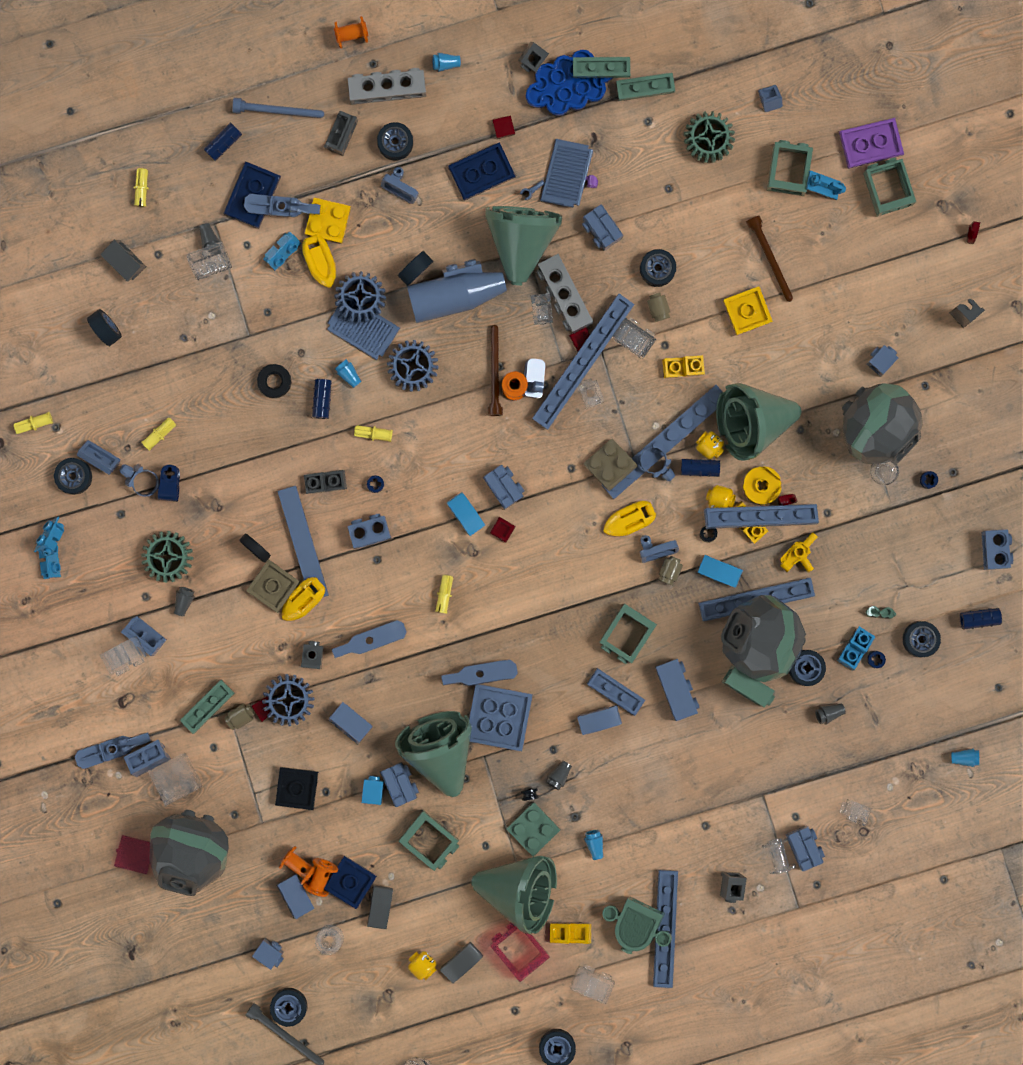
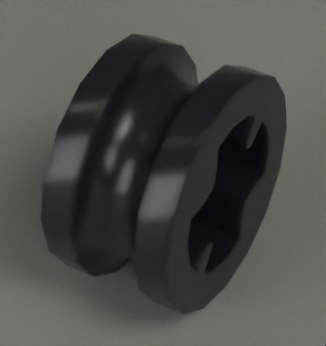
(709, 539)
(529, 794)

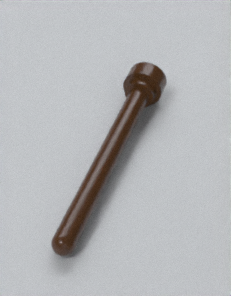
(755, 225)
(495, 407)

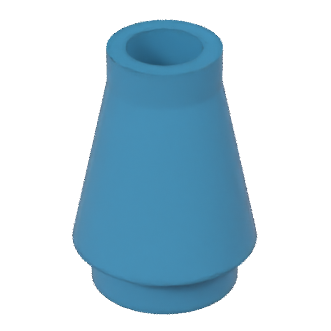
(445, 61)
(348, 373)
(966, 757)
(594, 842)

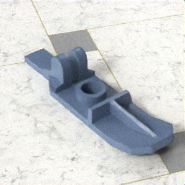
(270, 206)
(381, 636)
(491, 672)
(100, 753)

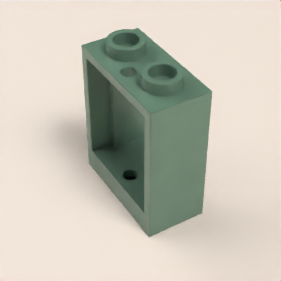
(789, 187)
(886, 208)
(623, 657)
(749, 687)
(452, 847)

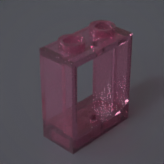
(530, 966)

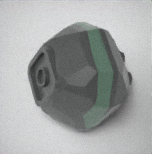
(881, 424)
(763, 638)
(187, 852)

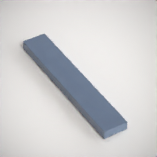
(761, 516)
(301, 536)
(784, 592)
(666, 903)

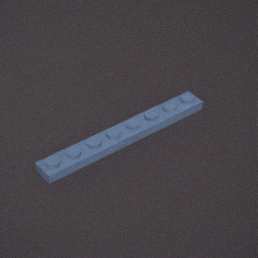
(582, 361)
(670, 437)

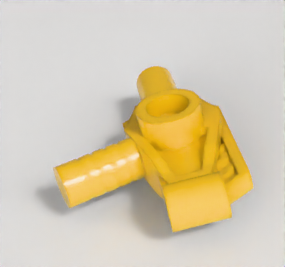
(798, 552)

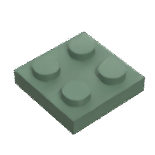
(533, 829)

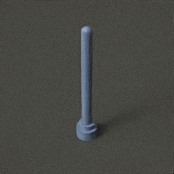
(240, 106)

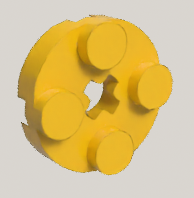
(762, 474)

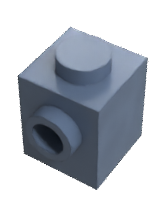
(882, 359)
(269, 954)

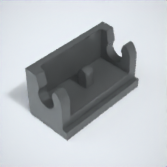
(341, 133)
(123, 260)
(964, 315)

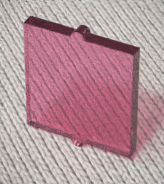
(133, 854)

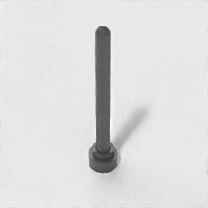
(255, 1013)

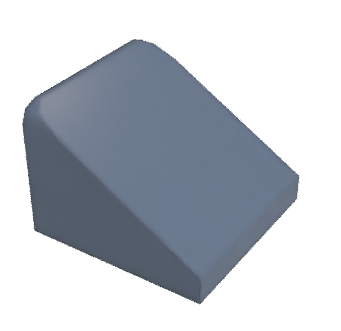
(770, 98)

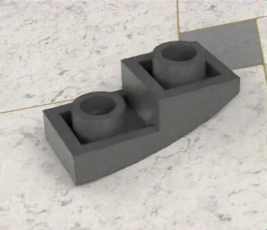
(325, 482)
(380, 907)
(461, 962)

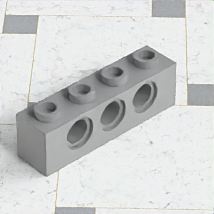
(396, 92)
(555, 266)

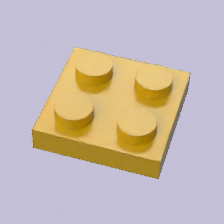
(330, 223)
(747, 310)

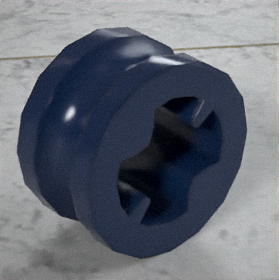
(379, 479)
(934, 480)
(871, 662)

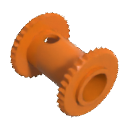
(351, 32)
(513, 377)
(296, 864)
(320, 877)

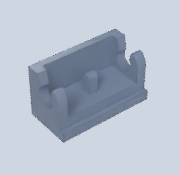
(148, 637)
(350, 723)
(146, 758)
(295, 896)

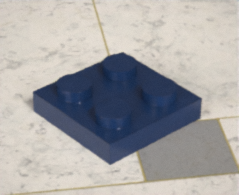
(350, 882)

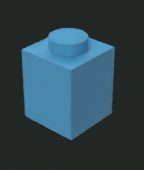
(373, 790)

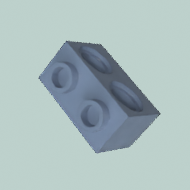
(370, 536)
(990, 549)

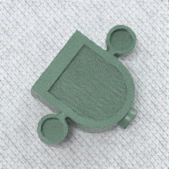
(637, 925)

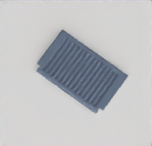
(566, 173)
(370, 337)

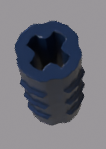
(222, 141)
(321, 399)
(700, 467)
(980, 618)

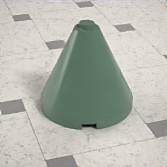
(521, 238)
(753, 419)
(438, 749)
(520, 891)

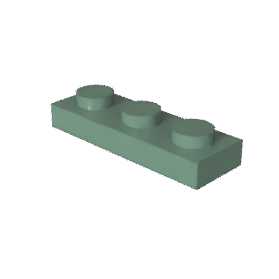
(601, 67)
(645, 86)
(207, 706)

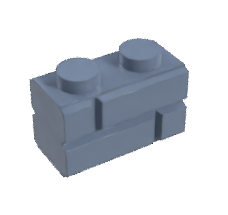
(602, 228)
(503, 486)
(399, 784)
(805, 848)

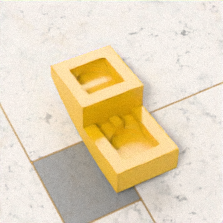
(570, 933)

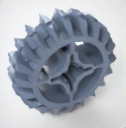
(367, 297)
(428, 372)
(271, 700)

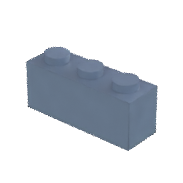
(677, 689)

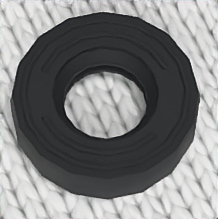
(266, 372)
(255, 547)

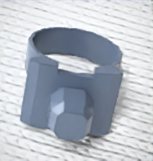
(666, 473)
(130, 474)

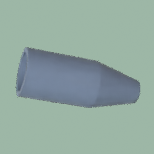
(456, 292)

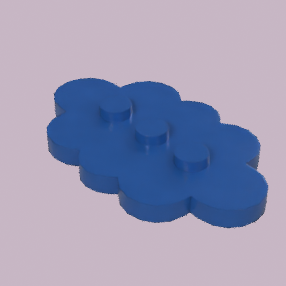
(561, 91)

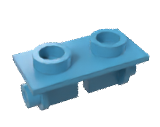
(825, 185)
(288, 245)
(45, 541)
(51, 567)

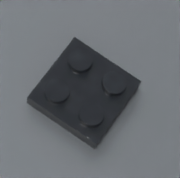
(296, 788)

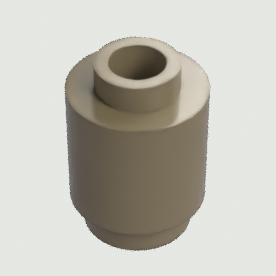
(658, 307)
(670, 570)
(239, 716)

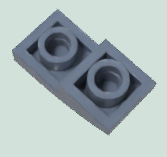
(599, 720)

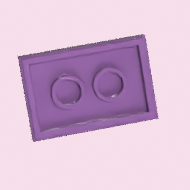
(871, 143)

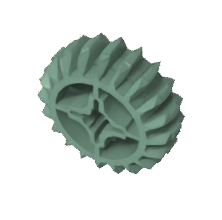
(716, 134)
(167, 548)

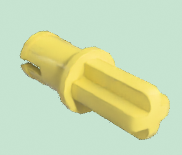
(141, 187)
(33, 423)
(159, 433)
(373, 433)
(444, 594)

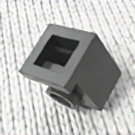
(539, 57)
(315, 663)
(737, 890)

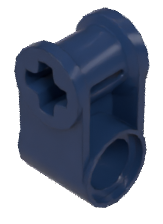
(169, 488)

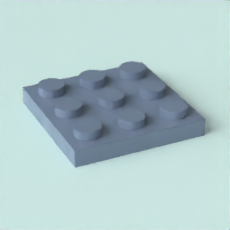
(499, 717)

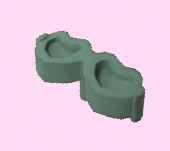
(885, 613)

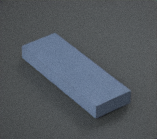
(616, 692)

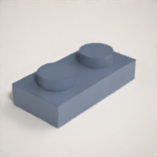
(98, 457)

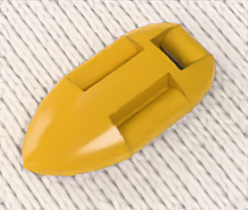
(319, 260)
(629, 519)
(302, 599)

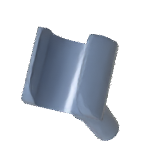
(532, 189)

